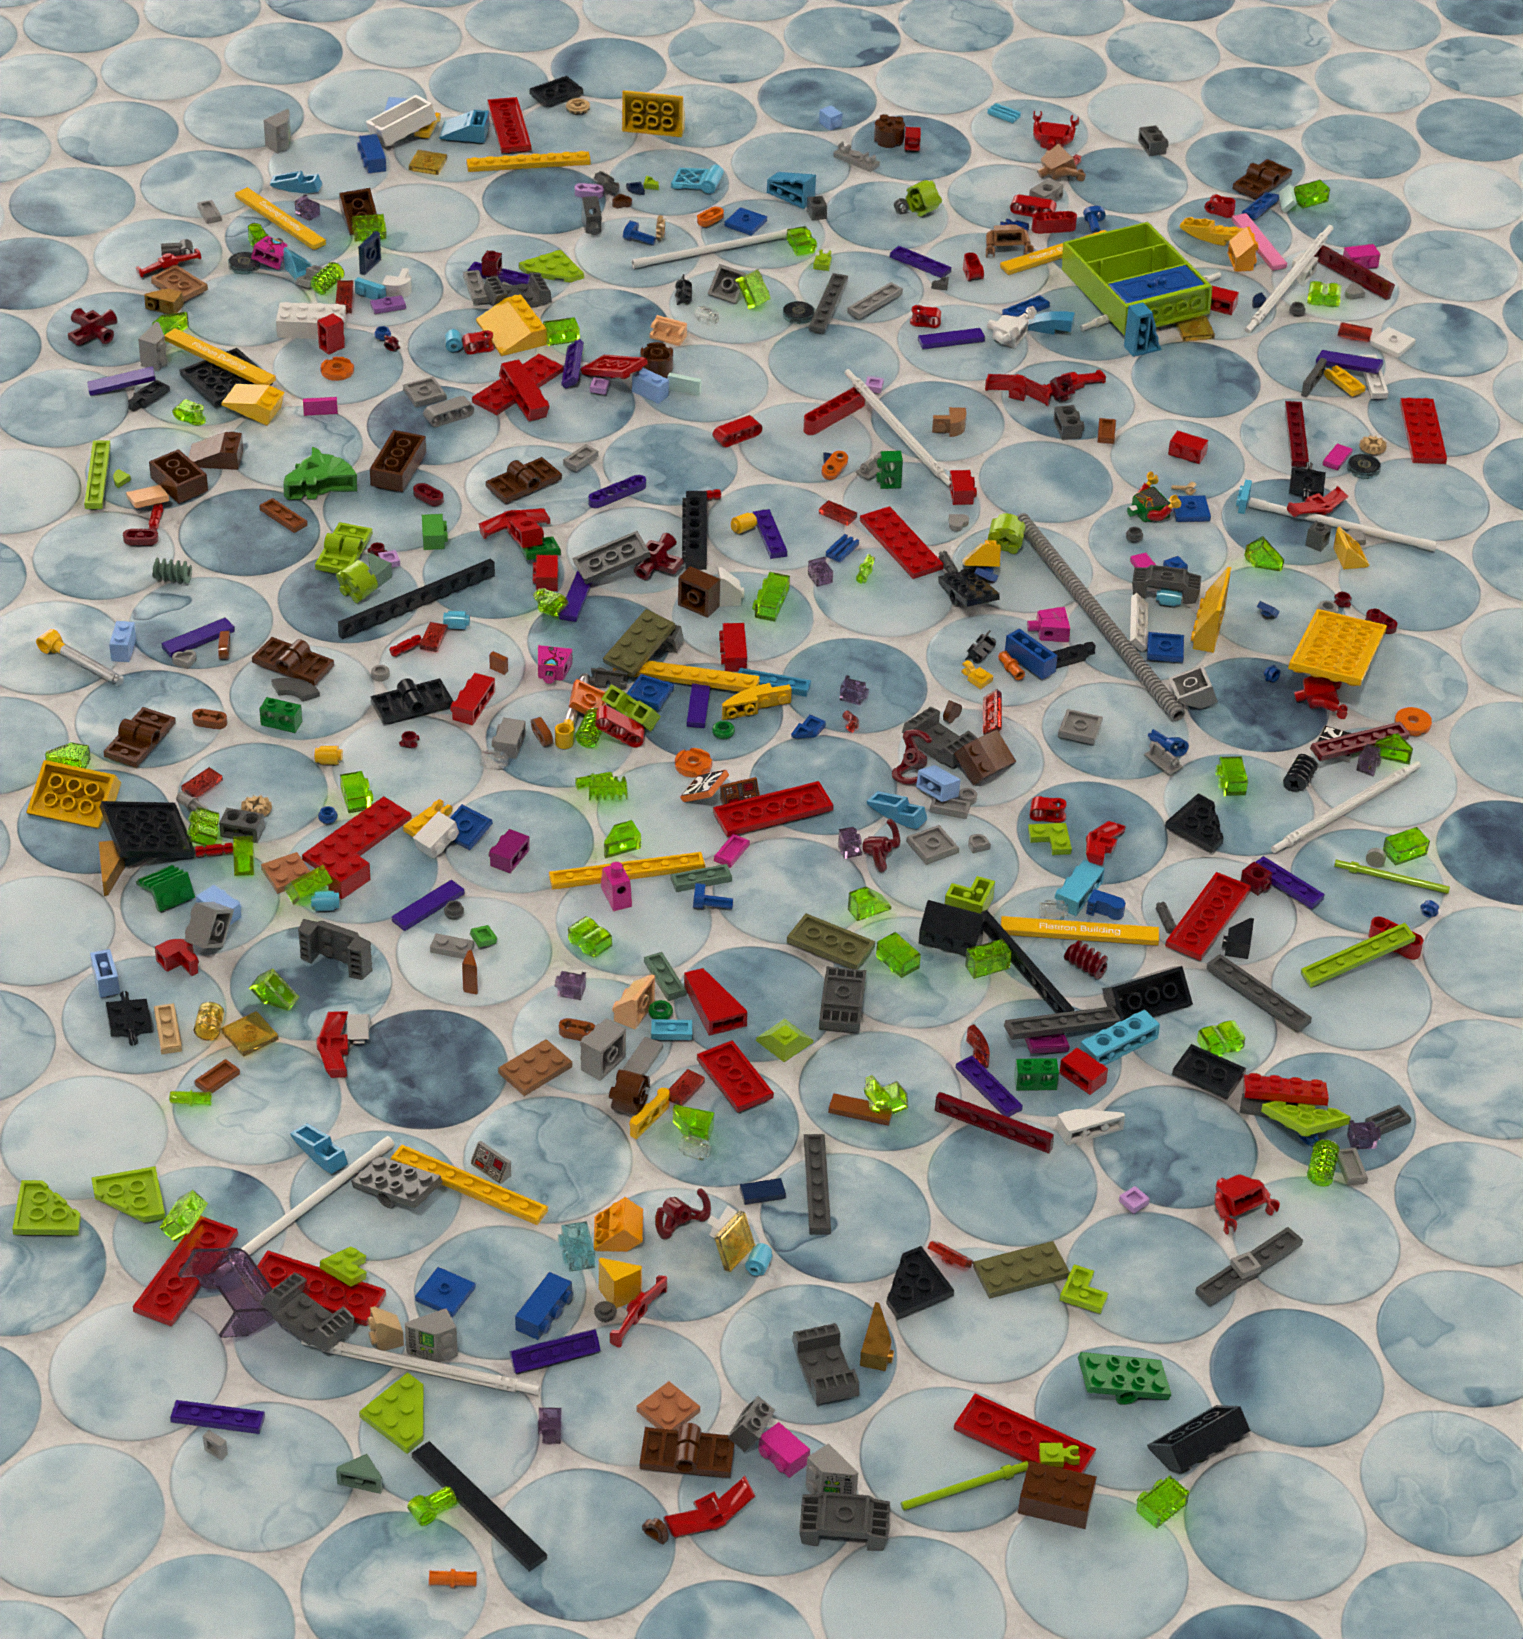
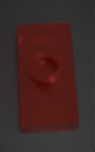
(1355, 332)
(838, 512)
(433, 636)
(202, 782)
(685, 1087)
(950, 1255)

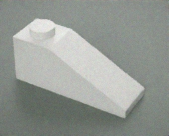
(1084, 1124)

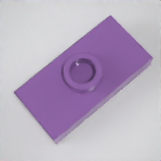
(388, 304)

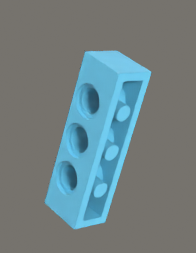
(1121, 1038)

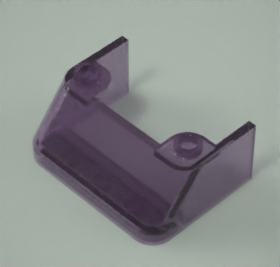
(239, 1283)

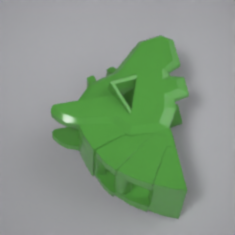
(319, 475)

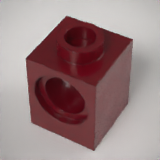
(491, 263)
(1066, 382)
(1257, 877)

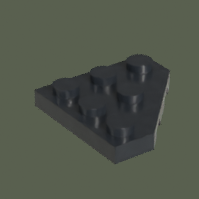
(1198, 823)
(917, 1284)

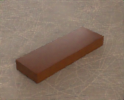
(283, 515)
(856, 1109)

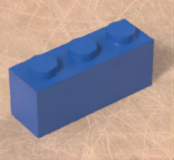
(371, 153)
(1031, 653)
(544, 1306)

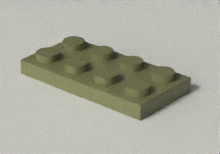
(639, 642)
(831, 941)
(1021, 1269)

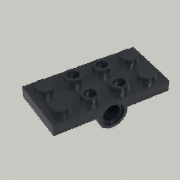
(967, 588)
(411, 700)

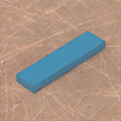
(798, 686)

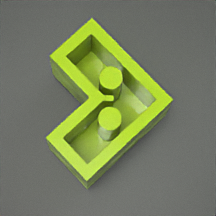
(973, 899)

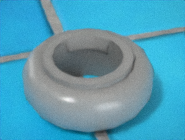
(1328, 606)

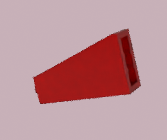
(713, 1003)

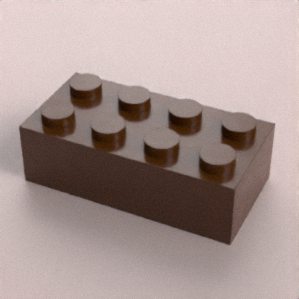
(397, 460)

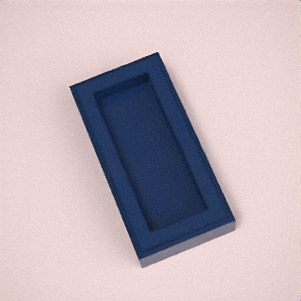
(762, 1191)

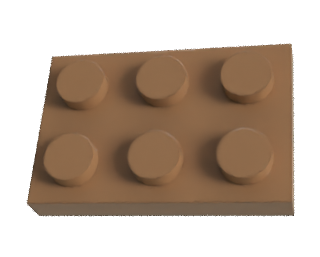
(180, 280)
(535, 1067)

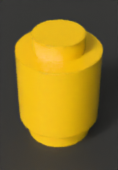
(743, 522)
(328, 755)

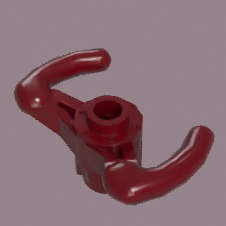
(912, 757)
(880, 846)
(679, 1213)

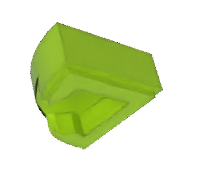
(651, 184)
(121, 478)

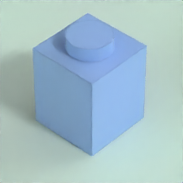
(830, 117)

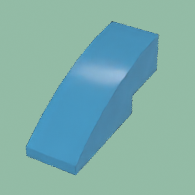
(297, 182)
(1051, 321)
(898, 809)
(320, 1148)

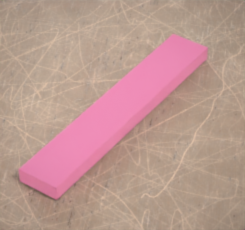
(1266, 249)

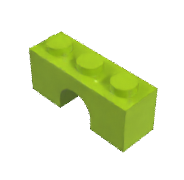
(630, 707)

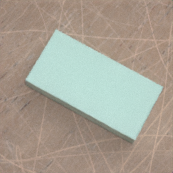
(1287, 198)
(684, 384)

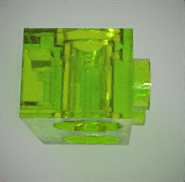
(366, 225)

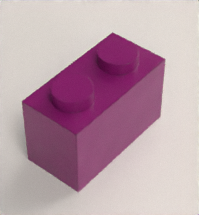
(509, 851)

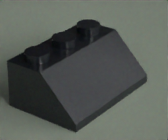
(950, 928)

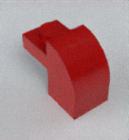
(912, 138)
(176, 953)

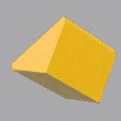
(1349, 551)
(619, 1281)

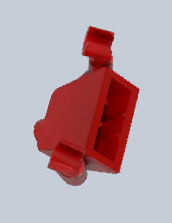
(1053, 133)
(1322, 694)
(1239, 1195)

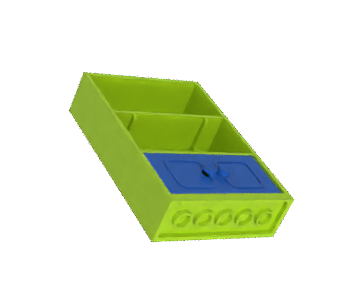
(1135, 268)

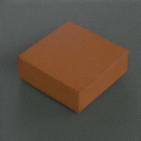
(498, 662)

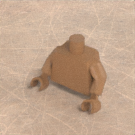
(1059, 164)
(1006, 236)

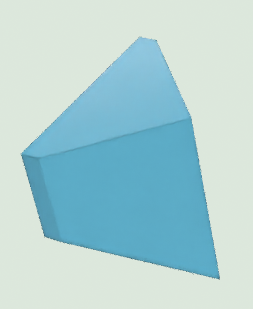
(295, 264)

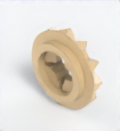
(578, 106)
(660, 228)
(1373, 445)
(264, 805)

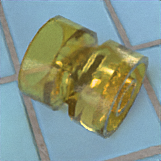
(209, 1021)

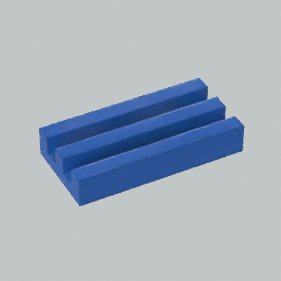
(839, 547)

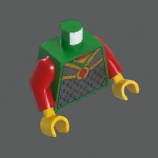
(1150, 503)

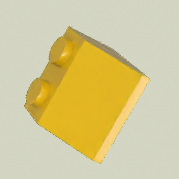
(984, 555)

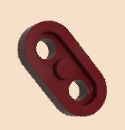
(428, 494)
(140, 537)
(1377, 616)

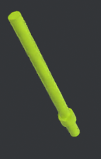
(1354, 867)
(1005, 1472)

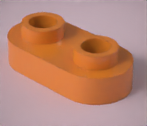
(710, 216)
(836, 464)

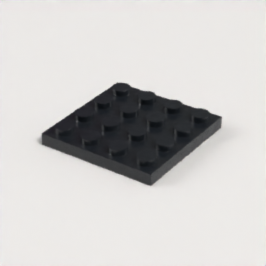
(213, 381)
(147, 829)

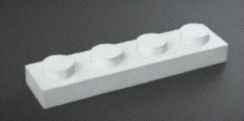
(1376, 383)
(1139, 622)

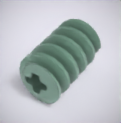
(171, 571)

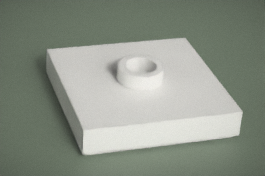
(1393, 342)

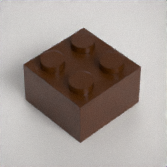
(699, 591)

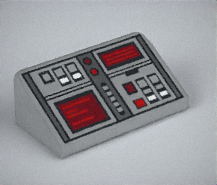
(491, 1163)

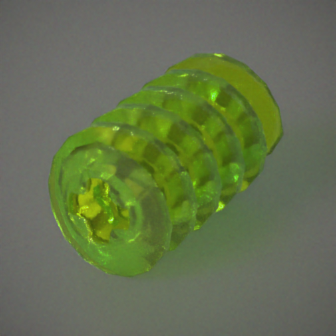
(327, 277)
(588, 733)
(608, 788)
(1323, 1162)

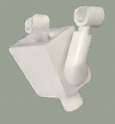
(1011, 329)

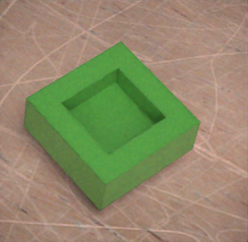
(483, 936)

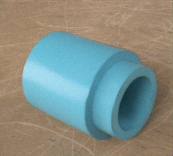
(453, 340)
(1169, 597)
(456, 619)
(325, 901)
(759, 1259)

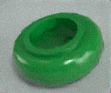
(718, 731)
(663, 1005)

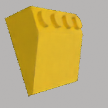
(653, 113)
(513, 326)
(1211, 614)
(72, 794)

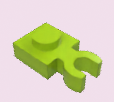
(822, 261)
(1055, 1455)

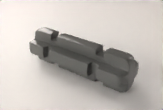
(947, 561)
(1165, 916)

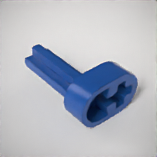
(1092, 217)
(631, 232)
(1169, 743)
(701, 899)

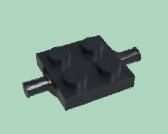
(1307, 481)
(128, 1017)

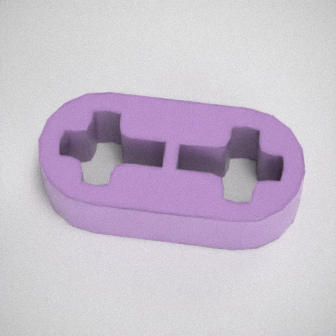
(587, 190)

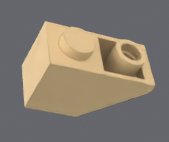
(385, 1329)

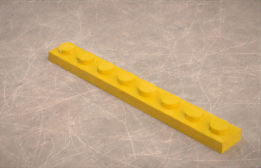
(528, 161)
(702, 676)

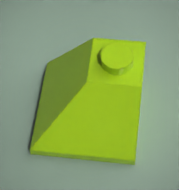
(784, 1040)

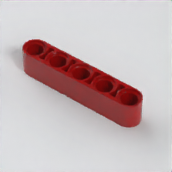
(833, 411)

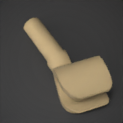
(1188, 489)

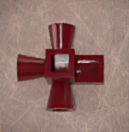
(92, 326)
(659, 558)

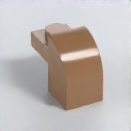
(952, 423)

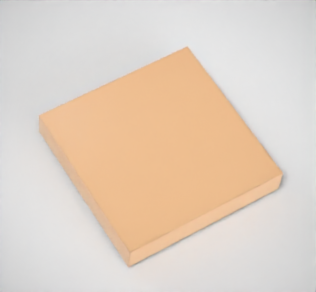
(147, 496)

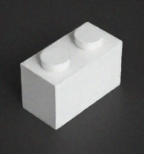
(436, 835)

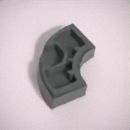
(607, 182)
(295, 687)

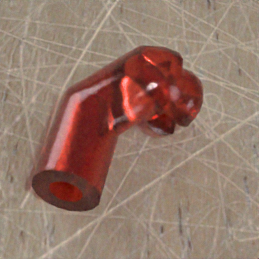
(852, 719)

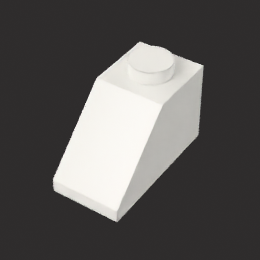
(1308, 271)
(730, 589)
(358, 1027)

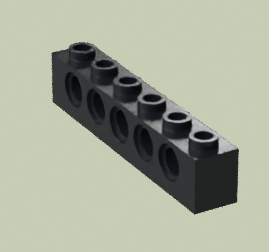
(695, 529)

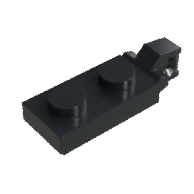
(148, 394)
(1074, 654)

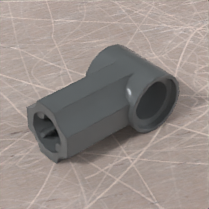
(177, 248)

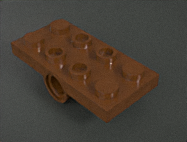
(1261, 178)
(523, 479)
(293, 660)
(139, 736)
(687, 1451)

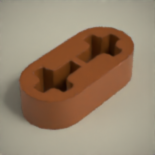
(224, 645)
(209, 718)
(541, 731)
(576, 1030)

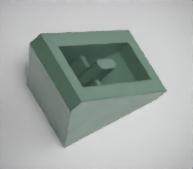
(380, 568)
(360, 1474)

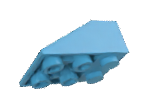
(467, 127)

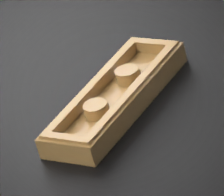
(167, 1029)

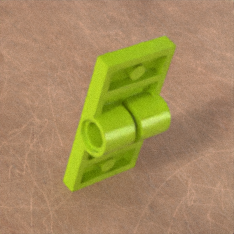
(343, 547)

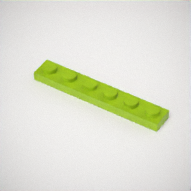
(97, 474)
(1357, 955)

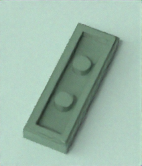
(708, 876)
(665, 976)

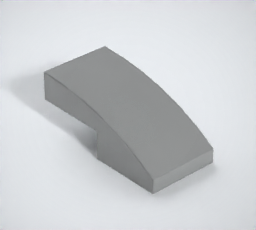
(305, 280)

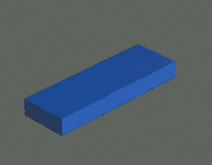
(1261, 205)
(1017, 310)

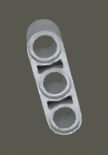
(448, 411)

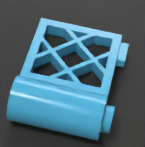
(707, 180)

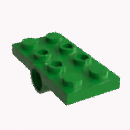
(1124, 1377)

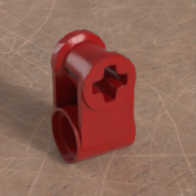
(1222, 206)
(972, 266)
(925, 316)
(477, 342)
(1046, 809)

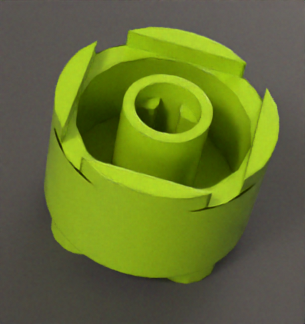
(923, 197)
(1007, 532)
(357, 581)

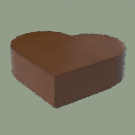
(621, 201)
(952, 711)
(656, 1530)

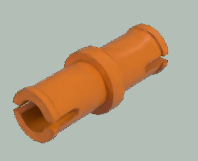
(1011, 665)
(452, 1578)

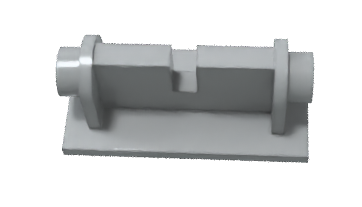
(869, 468)
(1163, 759)

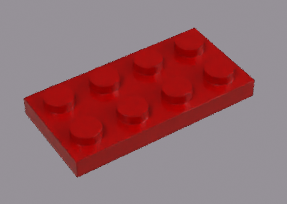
(614, 366)
(735, 1076)
(1285, 1089)

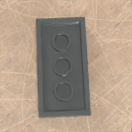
(611, 557)

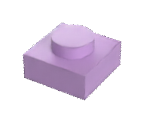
(875, 384)
(599, 385)
(390, 556)
(1134, 1199)

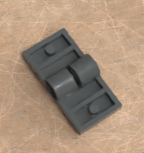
(396, 1182)

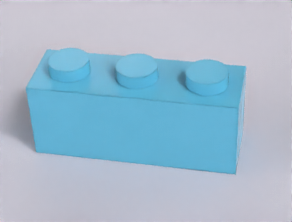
(1080, 886)

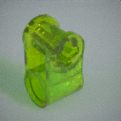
(255, 233)
(189, 412)
(550, 601)

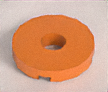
(344, 368)
(1422, 720)
(692, 770)

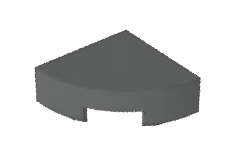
(941, 284)

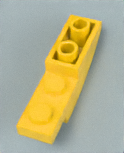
(1207, 231)
(750, 700)

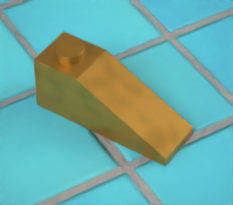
(111, 865)
(876, 1348)

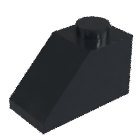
(1238, 940)

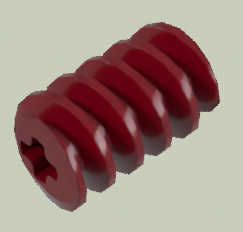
(1086, 959)

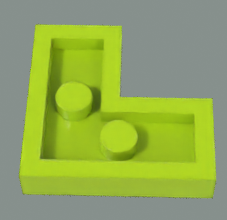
(1053, 833)
(345, 1265)
(1078, 1293)

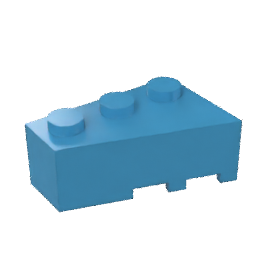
(792, 187)
(1140, 331)

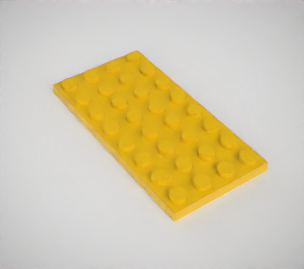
(1337, 647)

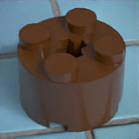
(889, 131)
(658, 358)
(629, 1092)

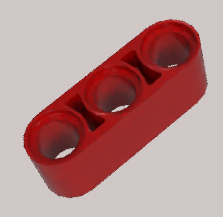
(1026, 202)
(1054, 222)
(737, 431)
(619, 726)
(1410, 951)

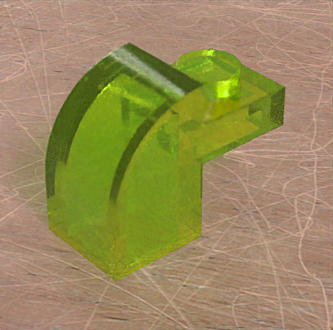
(885, 1099)

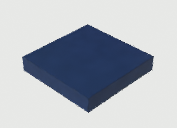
(369, 253)

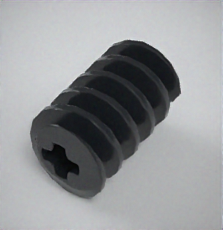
(1300, 773)

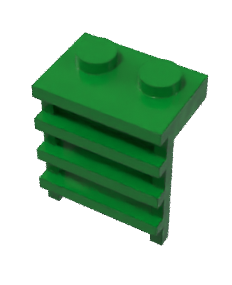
(168, 887)

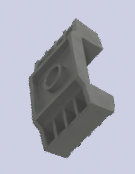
(534, 292)
(1166, 577)
(943, 742)
(335, 943)
(842, 999)
(305, 1316)
(824, 1364)
(844, 1517)

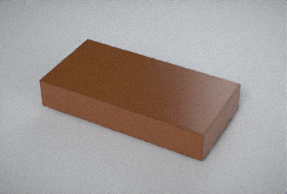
(1106, 431)
(217, 1076)

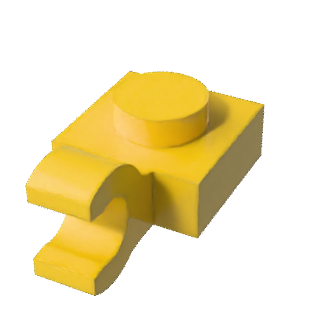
(978, 677)

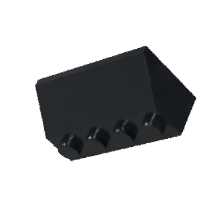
(1153, 992)
(1200, 1437)

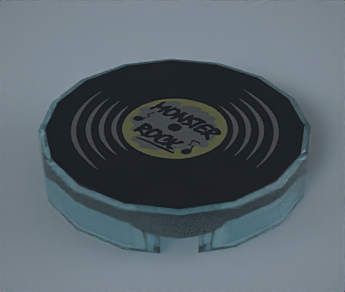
(242, 263)
(798, 312)
(1363, 466)

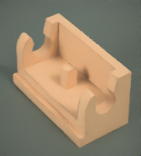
(668, 330)

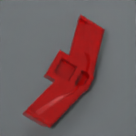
(168, 260)
(1080, 379)
(1018, 387)
(1317, 503)
(502, 520)
(1102, 841)
(333, 1044)
(637, 1309)
(711, 1511)

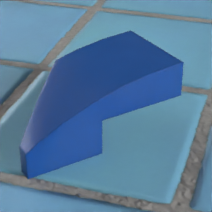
(810, 728)

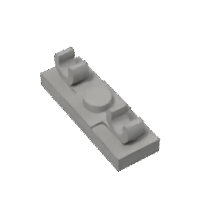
(856, 157)

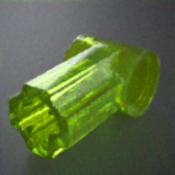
(426, 1508)

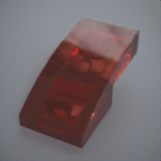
(979, 1044)

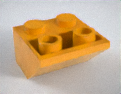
(1243, 250)
(618, 1227)

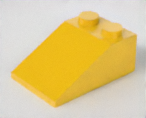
(255, 401)

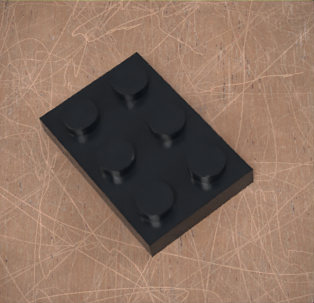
(556, 91)
(1209, 1071)

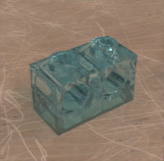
(577, 1246)

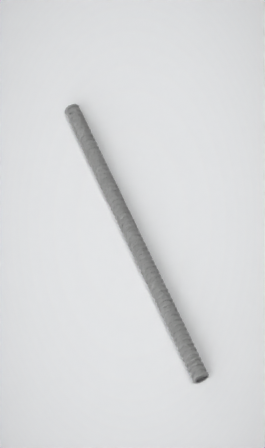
(1102, 620)

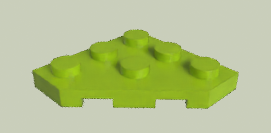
(553, 266)
(1305, 1117)
(132, 1193)
(43, 1212)
(398, 1413)

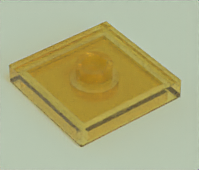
(428, 162)
(1195, 329)
(249, 1033)
(734, 1241)

